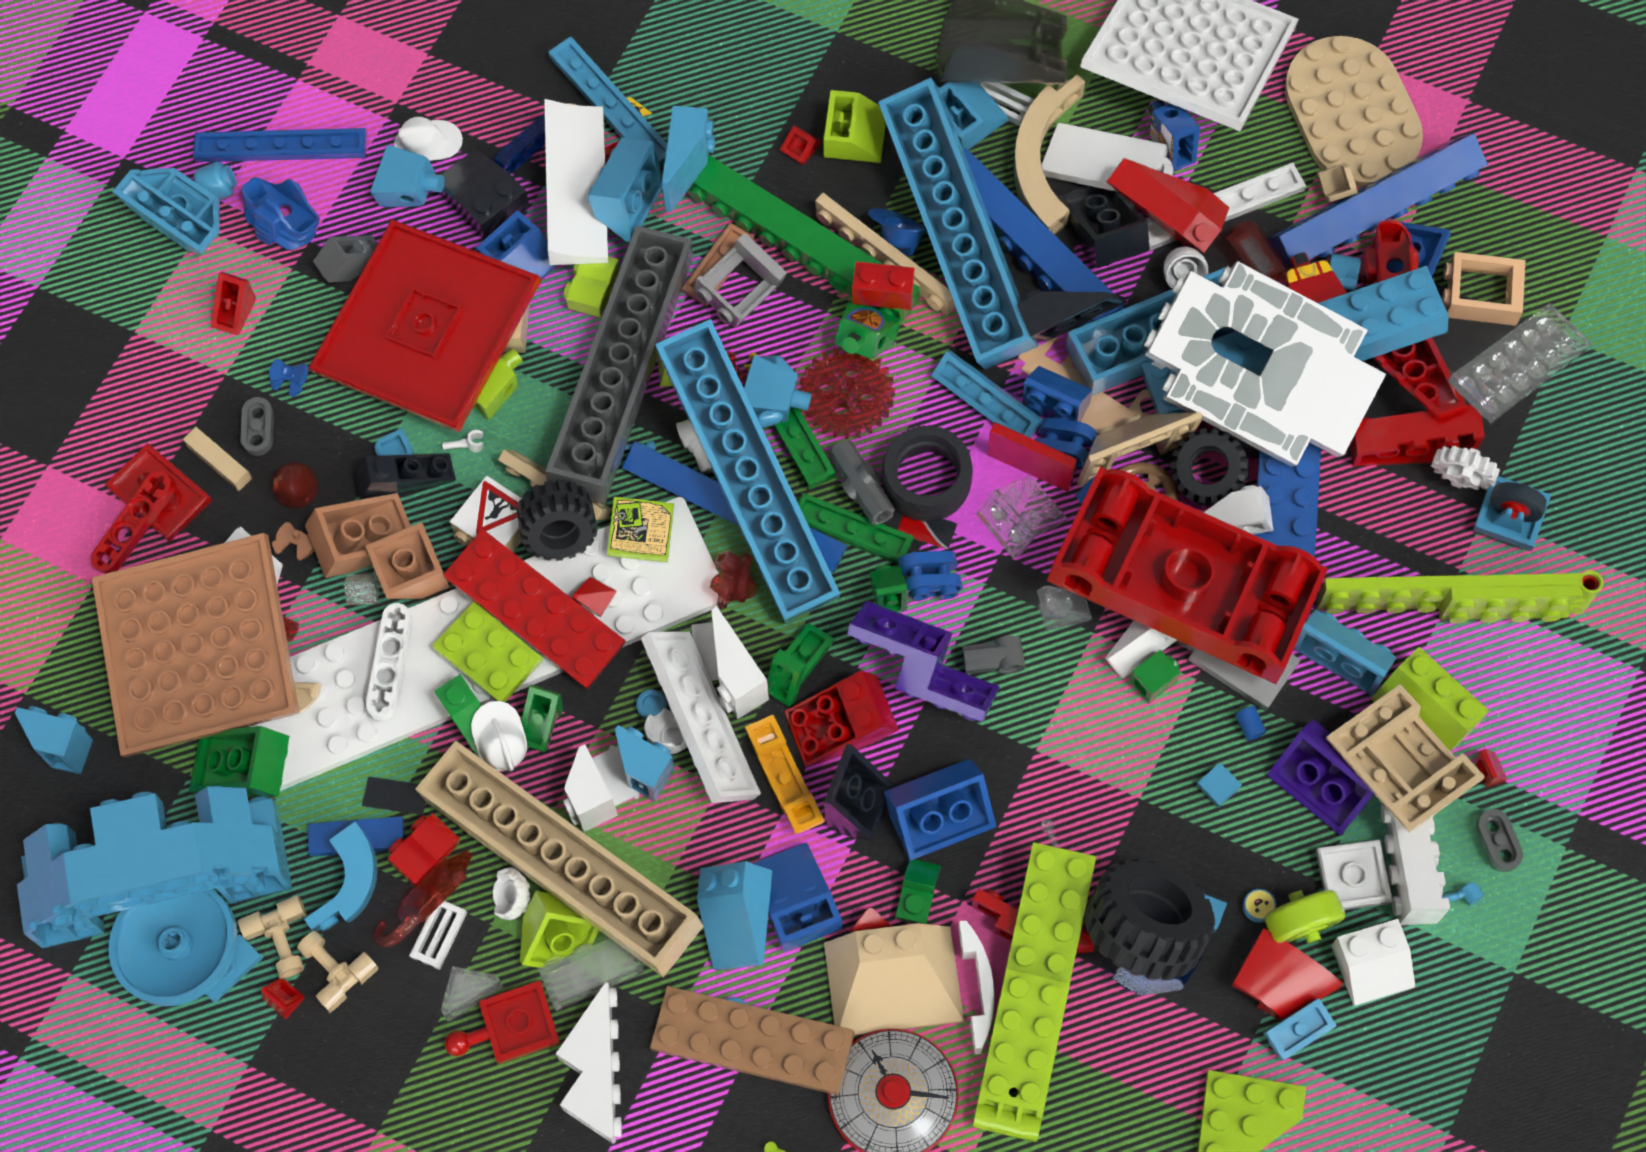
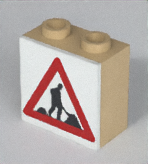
(490, 509)

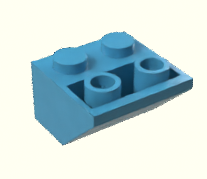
(972, 111)
(56, 739)
(644, 764)

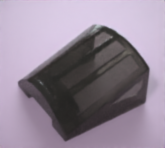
(1001, 43)

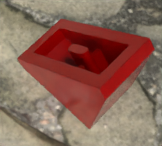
(232, 303)

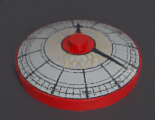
(895, 1094)

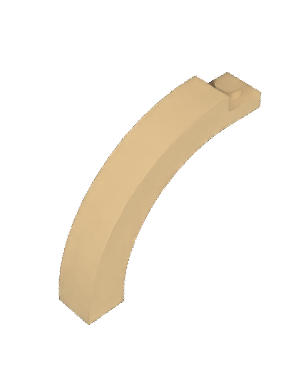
(1028, 172)

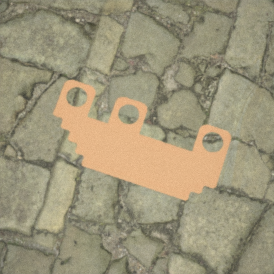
(1103, 409)

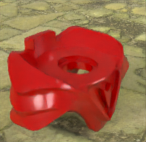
(1389, 244)

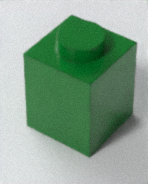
(1155, 676)

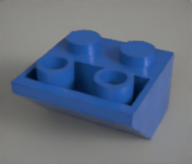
(520, 245)
(1055, 395)

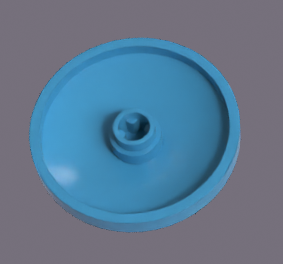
(173, 948)

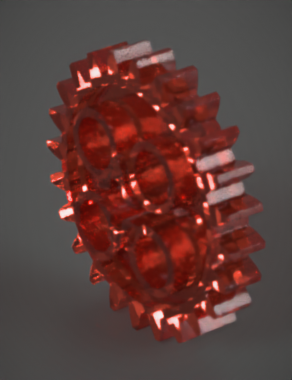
(870, 381)

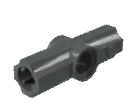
(861, 482)

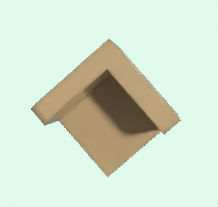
(1337, 182)

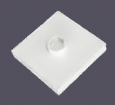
(1355, 873)

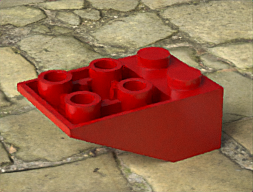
(843, 714)

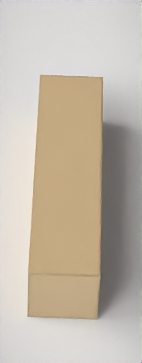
(217, 459)

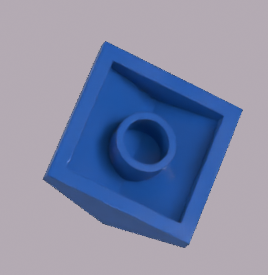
(1429, 243)

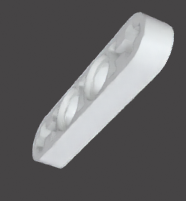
(389, 661)

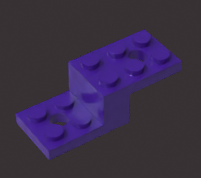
(924, 654)

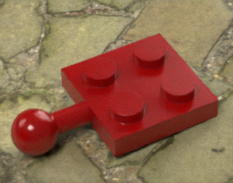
(515, 1024)

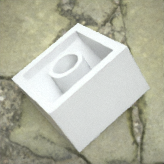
(587, 794)
(1375, 962)

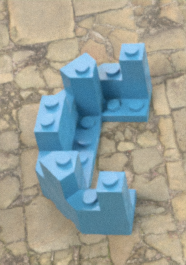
(143, 862)

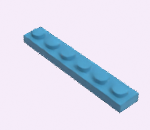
(602, 92)

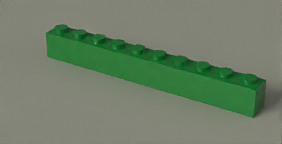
(784, 228)

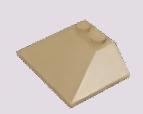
(1137, 433)
(1403, 759)
(894, 978)

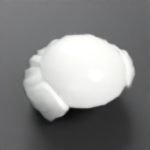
(510, 893)

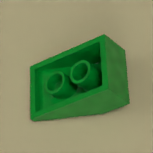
(241, 759)

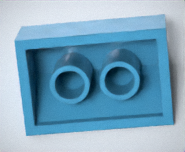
(627, 186)
(1344, 651)

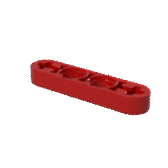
(129, 519)

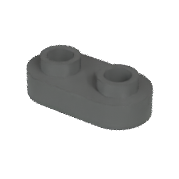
(257, 428)
(1501, 841)

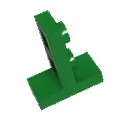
(796, 663)

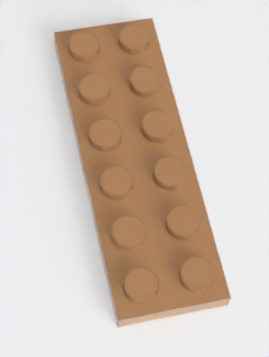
(752, 1040)

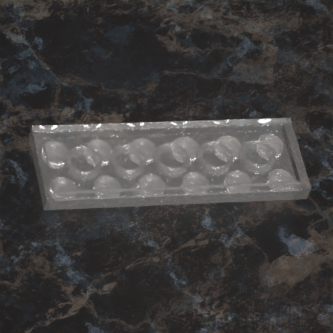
(1519, 363)

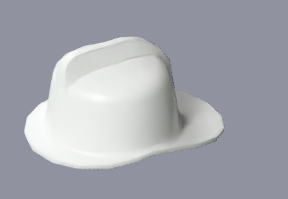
(429, 138)
(499, 735)

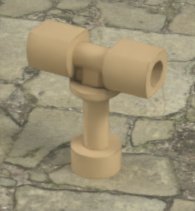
(274, 926)
(340, 976)

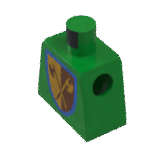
(866, 330)

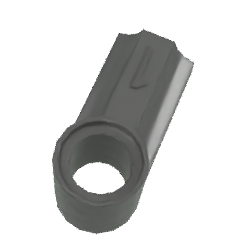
(1002, 655)

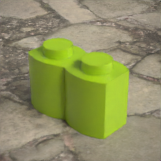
(592, 286)

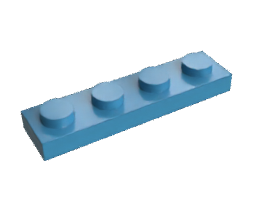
(985, 395)

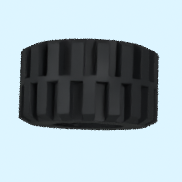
(1204, 442)
(556, 520)

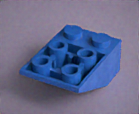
(799, 898)

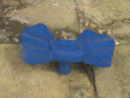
(296, 375)

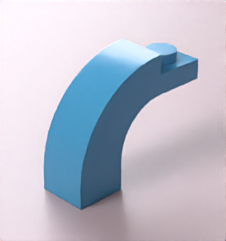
(359, 880)

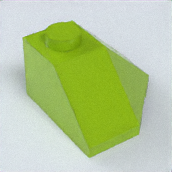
(552, 930)

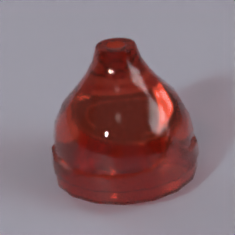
(294, 485)

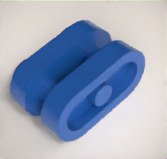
(1067, 437)
(931, 574)

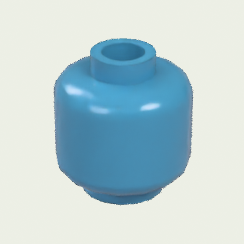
(216, 179)

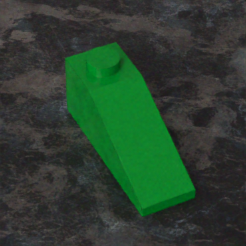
(460, 705)

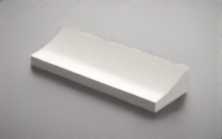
(572, 166)

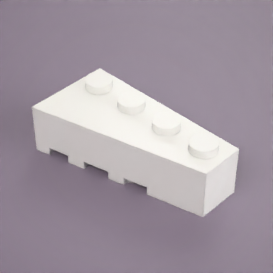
(1414, 872)

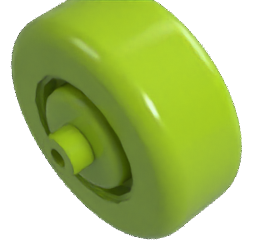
(1305, 916)

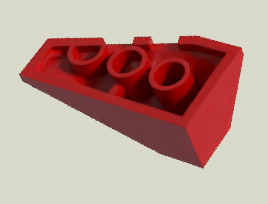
(1425, 376)

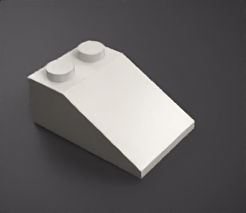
(740, 679)

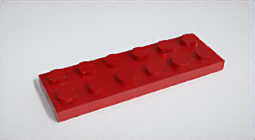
(534, 609)

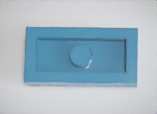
(1299, 1029)

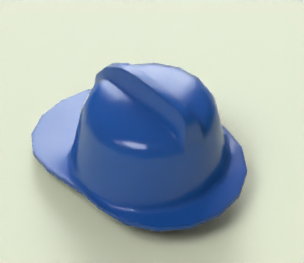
(898, 230)

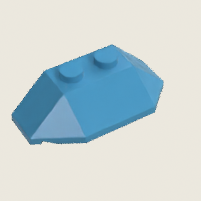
(173, 206)

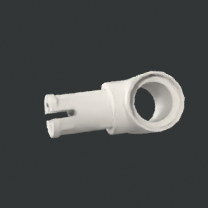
(691, 442)

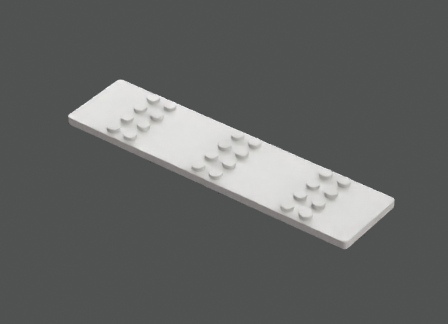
(338, 723)

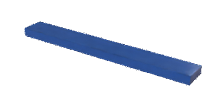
(705, 492)

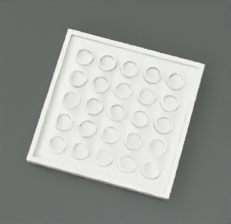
(1193, 52)

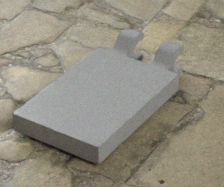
(1246, 684)

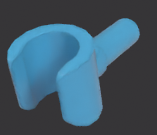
(1470, 892)

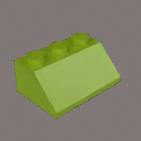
(1444, 702)

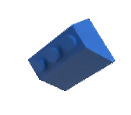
(940, 809)

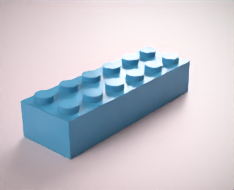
(1114, 347)

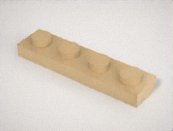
(520, 465)

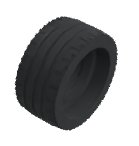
(934, 440)

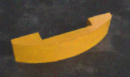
(784, 775)

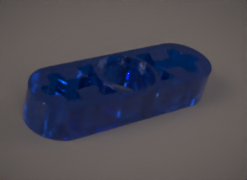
(522, 146)

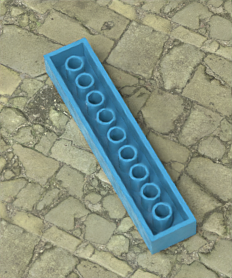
(957, 223)
(1392, 311)
(747, 471)

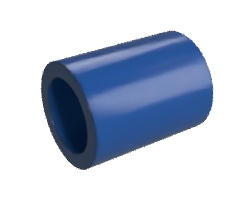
(1250, 723)

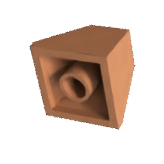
(407, 564)

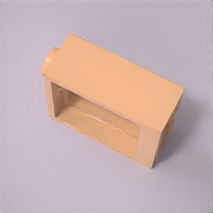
(1480, 310)

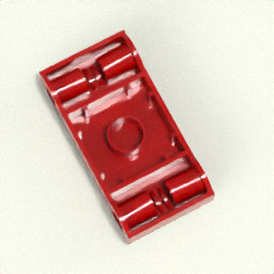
(1188, 574)

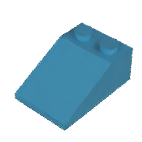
(687, 151)
(735, 913)

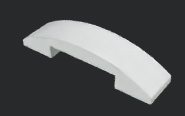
(972, 948)

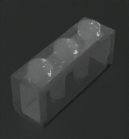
(587, 971)

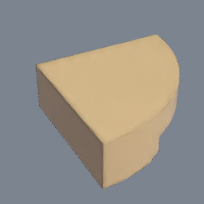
(306, 694)

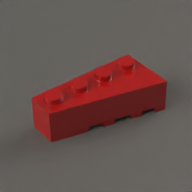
(1414, 437)

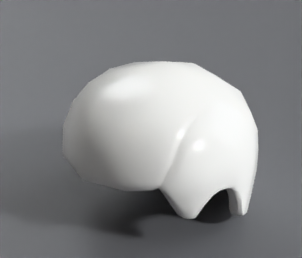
(665, 730)

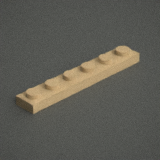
(867, 240)

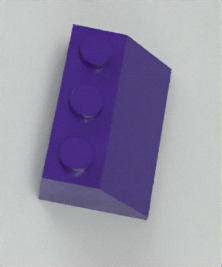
(1321, 779)

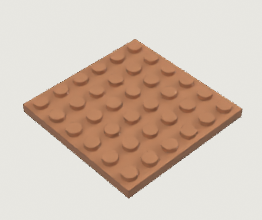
(195, 645)

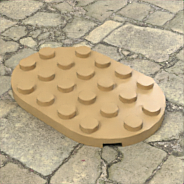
(1352, 108)

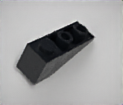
(402, 473)

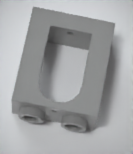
(752, 254)

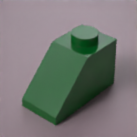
(889, 588)

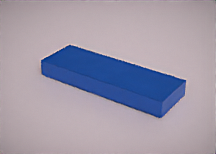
(381, 832)

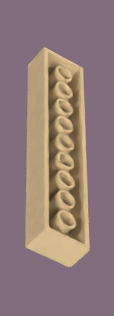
(560, 858)

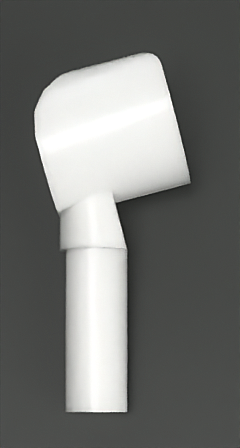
(464, 443)

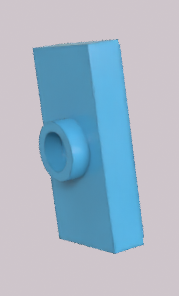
(244, 960)

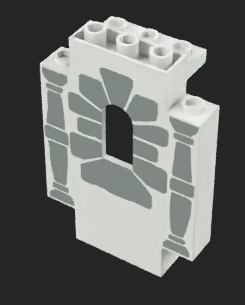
(1308, 386)

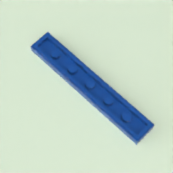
(280, 145)

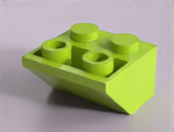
(853, 128)

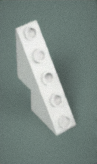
(591, 1054)

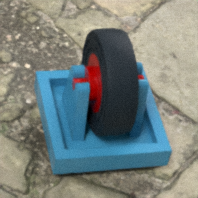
(1512, 513)

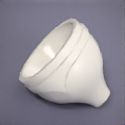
(1181, 262)

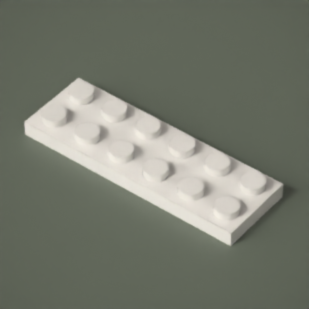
(700, 716)

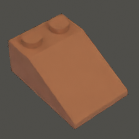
(346, 528)

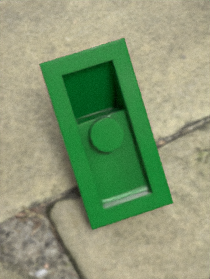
(539, 716)
(917, 892)

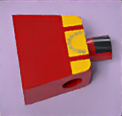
(1313, 280)

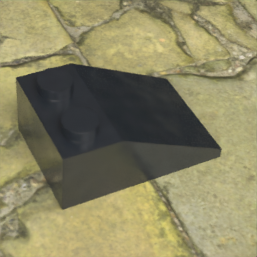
(483, 192)
(1106, 224)
(1057, 312)
(856, 796)

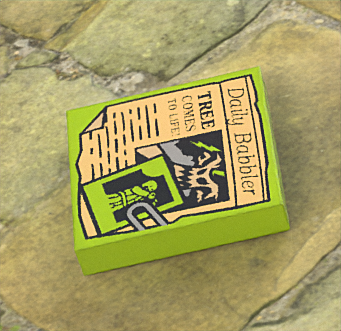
(640, 529)

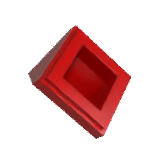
(282, 997)

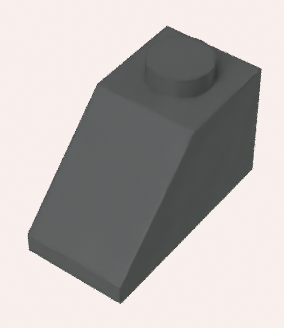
(344, 257)

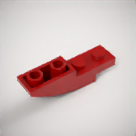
(993, 906)

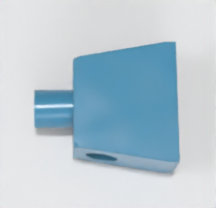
(404, 179)

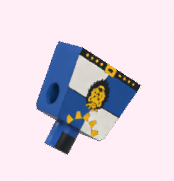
(1178, 130)

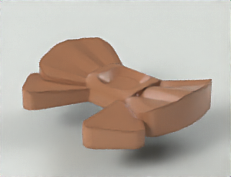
(286, 535)

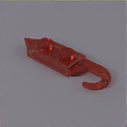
(426, 897)

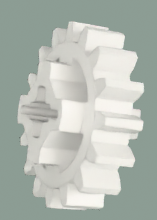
(1465, 467)

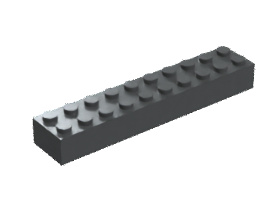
(620, 362)

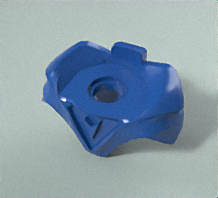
(263, 213)

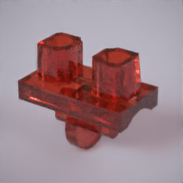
(735, 580)

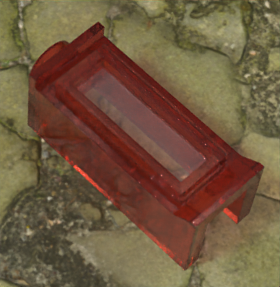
(1257, 251)

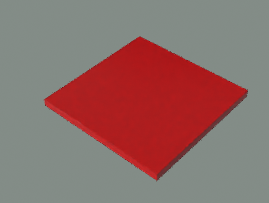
(425, 325)

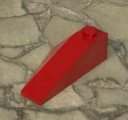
(1179, 207)

